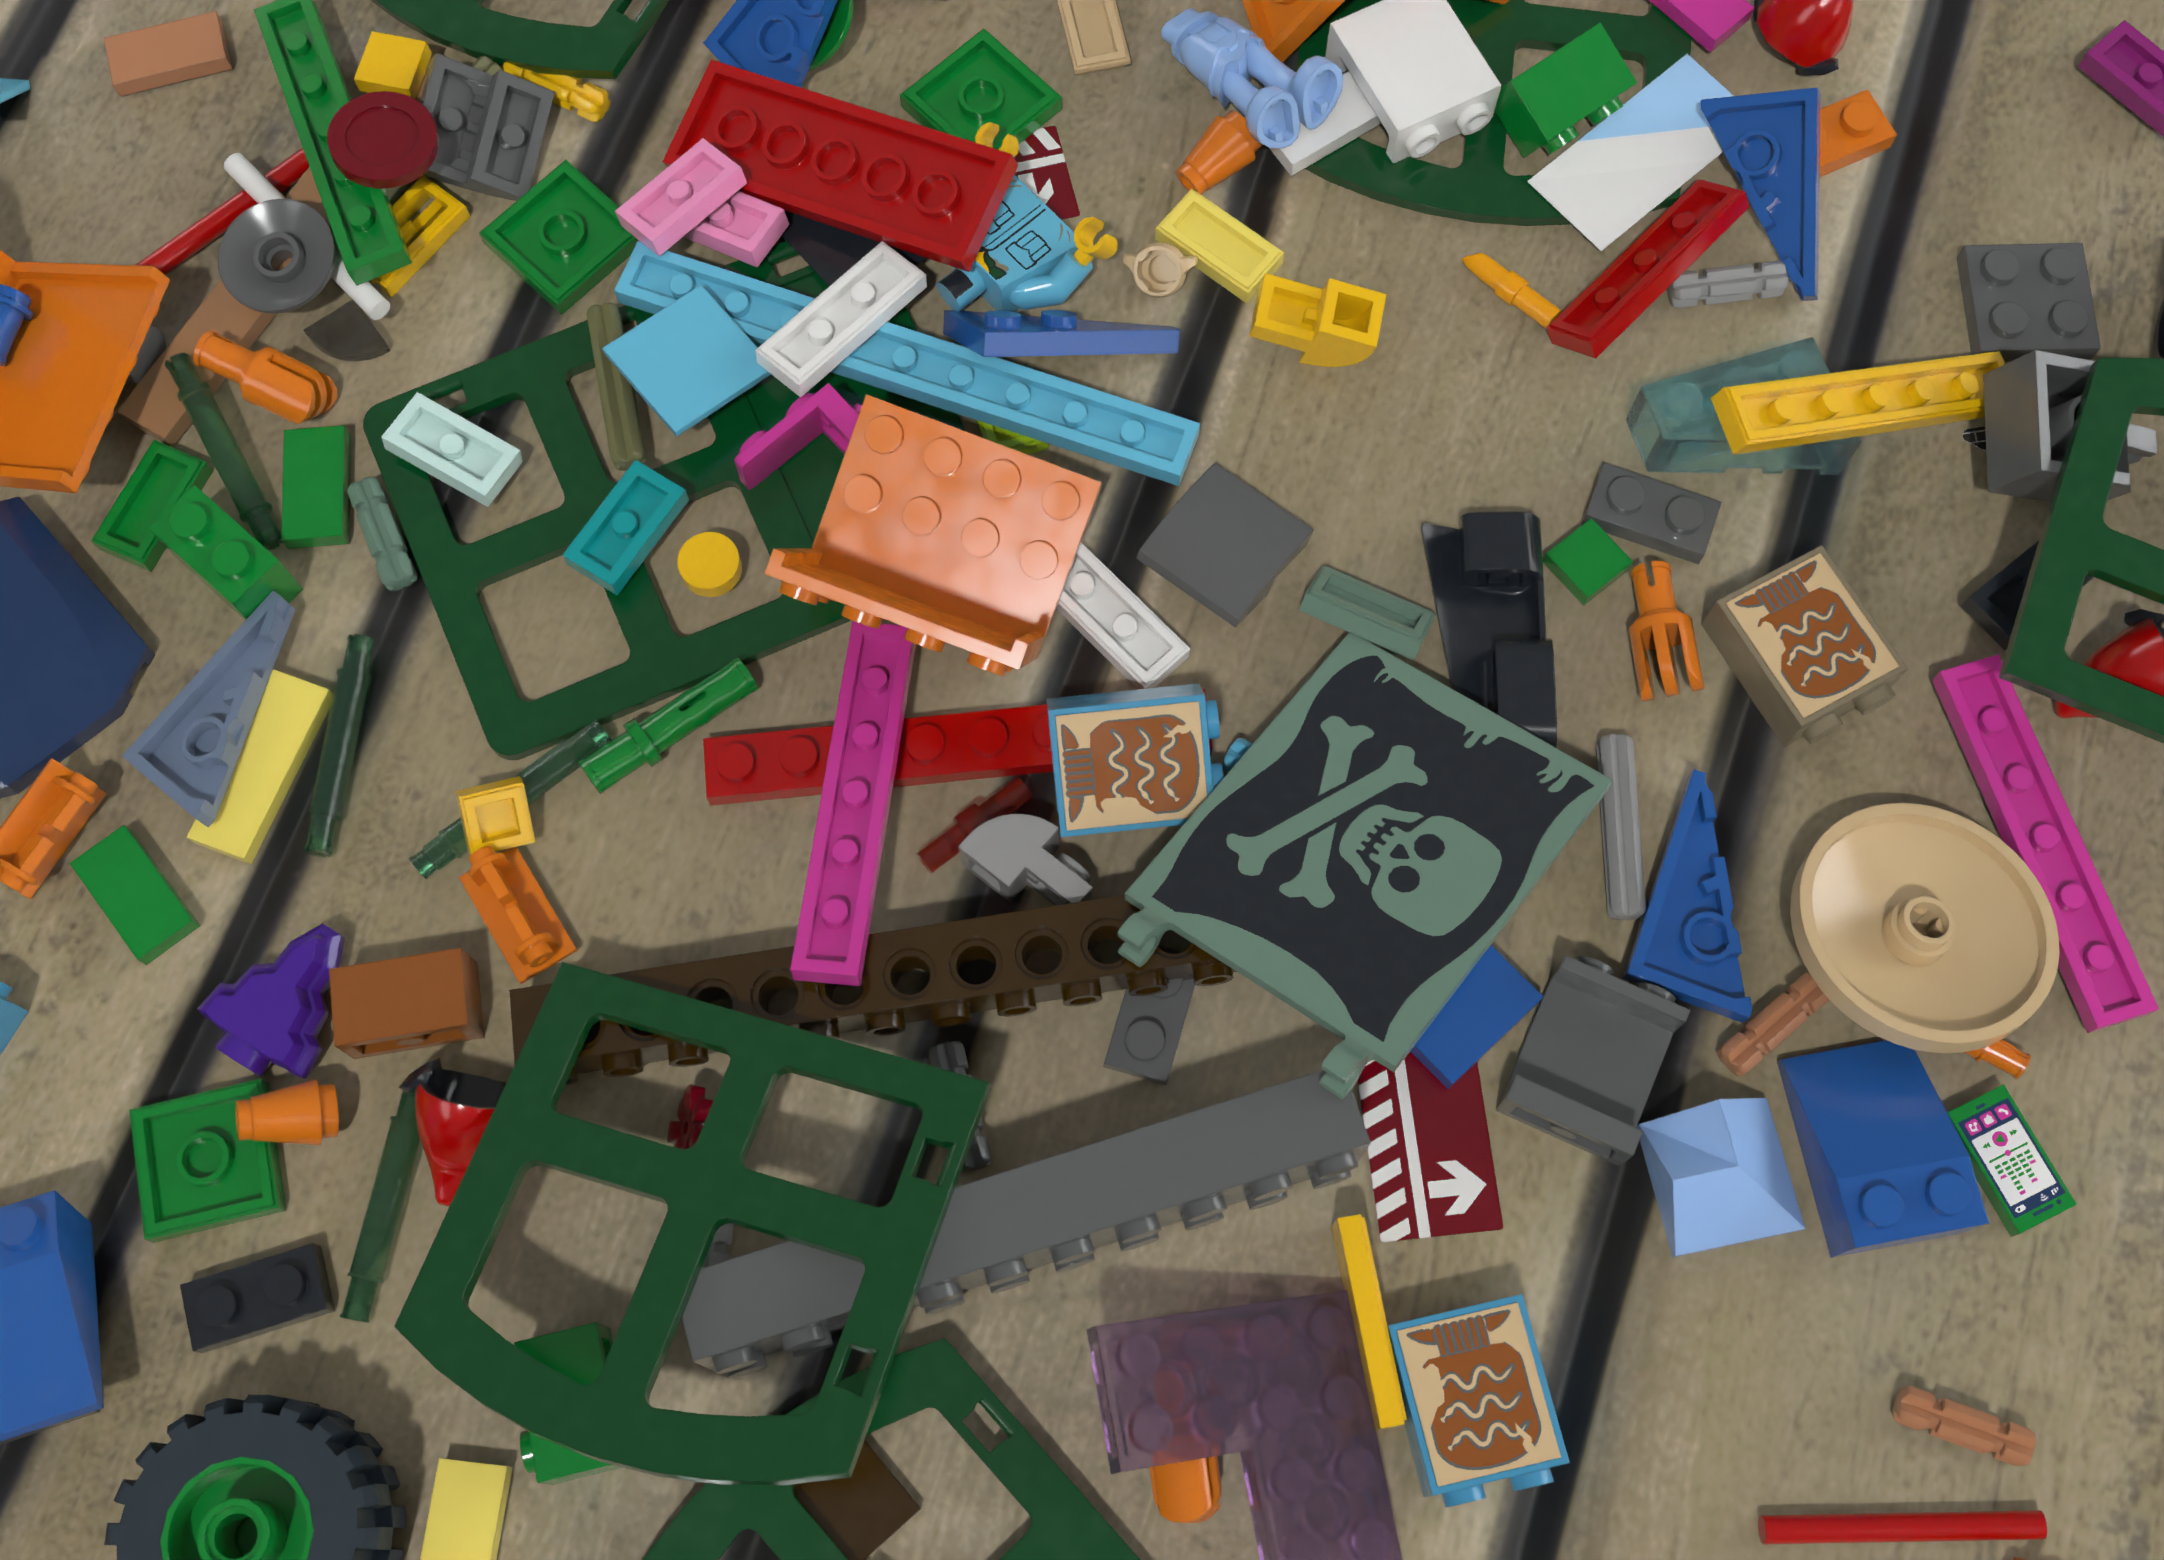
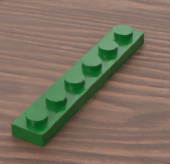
(314, 93)

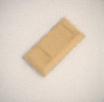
(1094, 35)

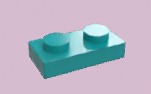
(626, 527)

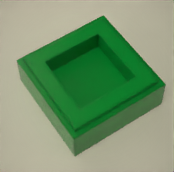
(1587, 561)

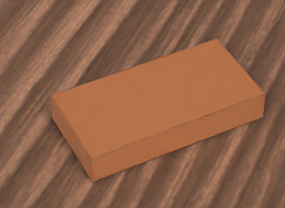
(167, 53)

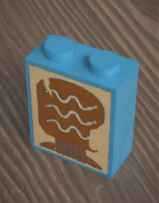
(1132, 758)
(1476, 1400)

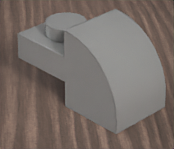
(1019, 852)

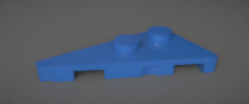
(1776, 157)
(1054, 335)
(1687, 925)

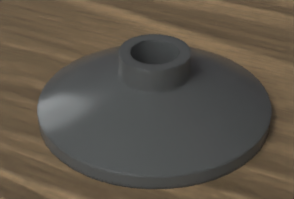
(262, 241)

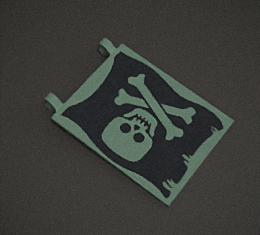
(1365, 852)

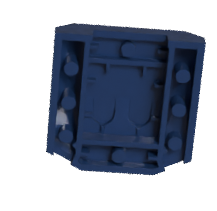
(61, 651)

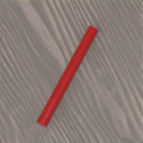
(218, 220)
(1902, 1527)

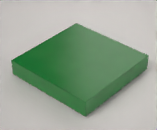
(981, 86)
(561, 237)
(195, 1168)

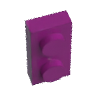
(2131, 71)

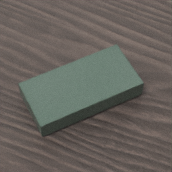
(1367, 612)

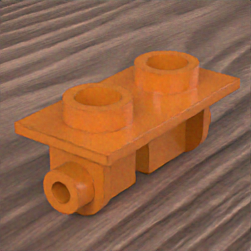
(44, 826)
(516, 912)

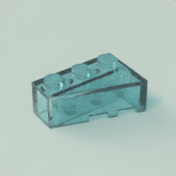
(1682, 433)

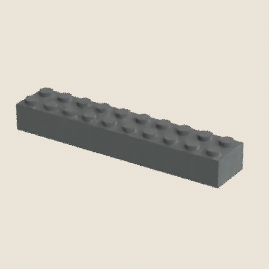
(1041, 1216)

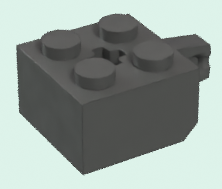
(2030, 422)

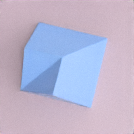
(1719, 1175)

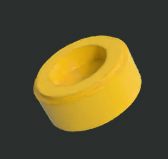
(709, 564)

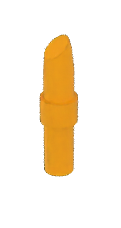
(1512, 288)

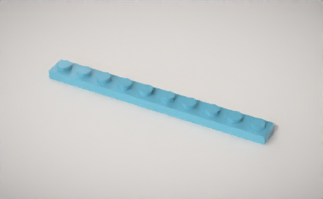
(938, 371)

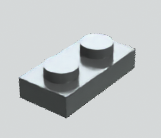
(1652, 513)
(1150, 1031)

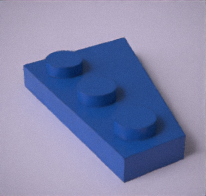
(771, 36)

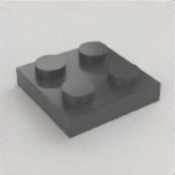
(2028, 299)

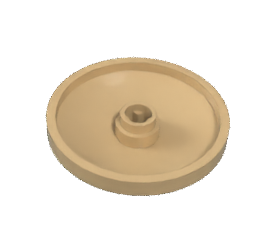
(1924, 928)

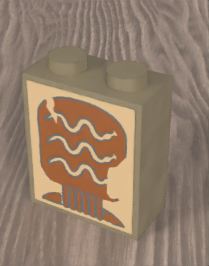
(1804, 648)

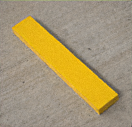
(1853, 402)

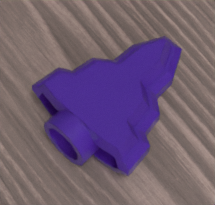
(278, 1006)

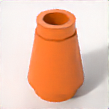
(1218, 153)
(290, 1115)

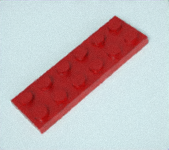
(849, 164)

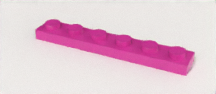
(854, 807)
(2042, 832)

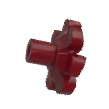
(692, 1115)

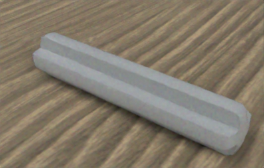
(1621, 829)

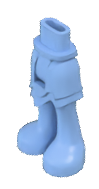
(1225, 58)

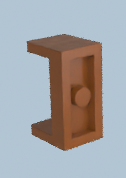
(406, 1003)

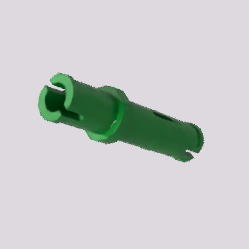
(668, 725)

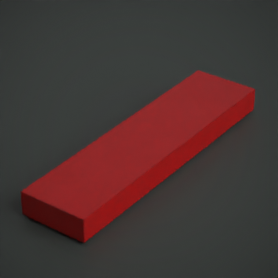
(1647, 268)

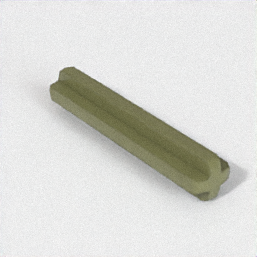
(615, 391)

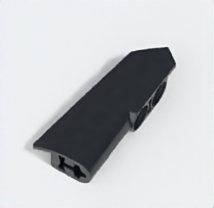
(1493, 615)

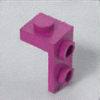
(804, 421)

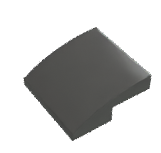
(485, 127)
(1224, 544)

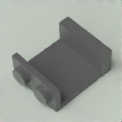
(1592, 1058)

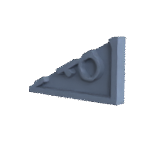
(203, 729)

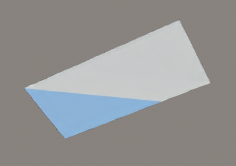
(1635, 155)

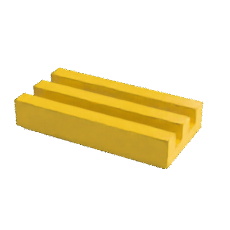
(426, 232)

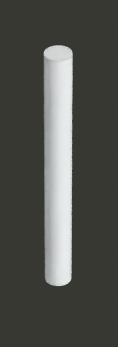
(262, 190)

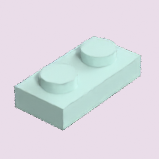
(452, 449)

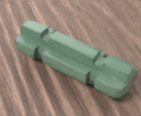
(382, 534)

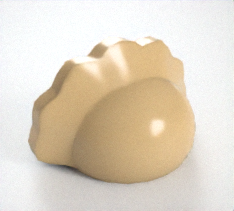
(1159, 268)

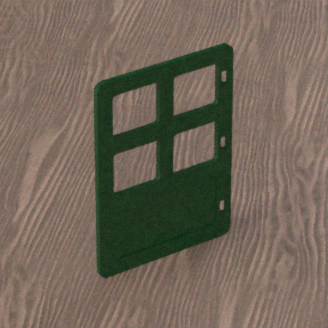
(660, 663)

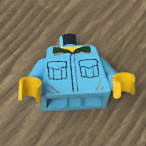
(1028, 251)

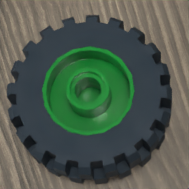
(260, 1485)

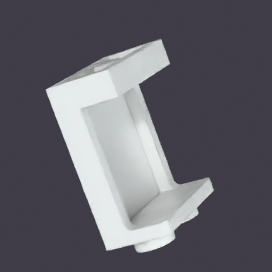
(1415, 72)

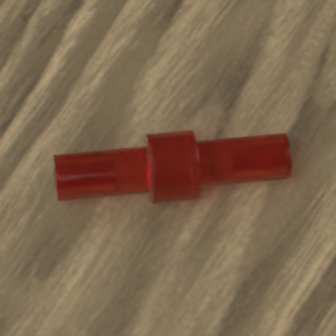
(999, 804)

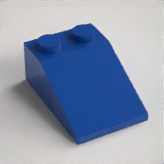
(1879, 1149)
(47, 1316)

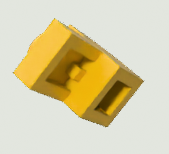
(1327, 324)

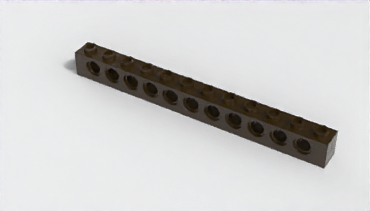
(883, 1010)

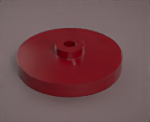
(383, 140)

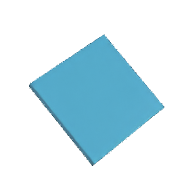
(687, 360)

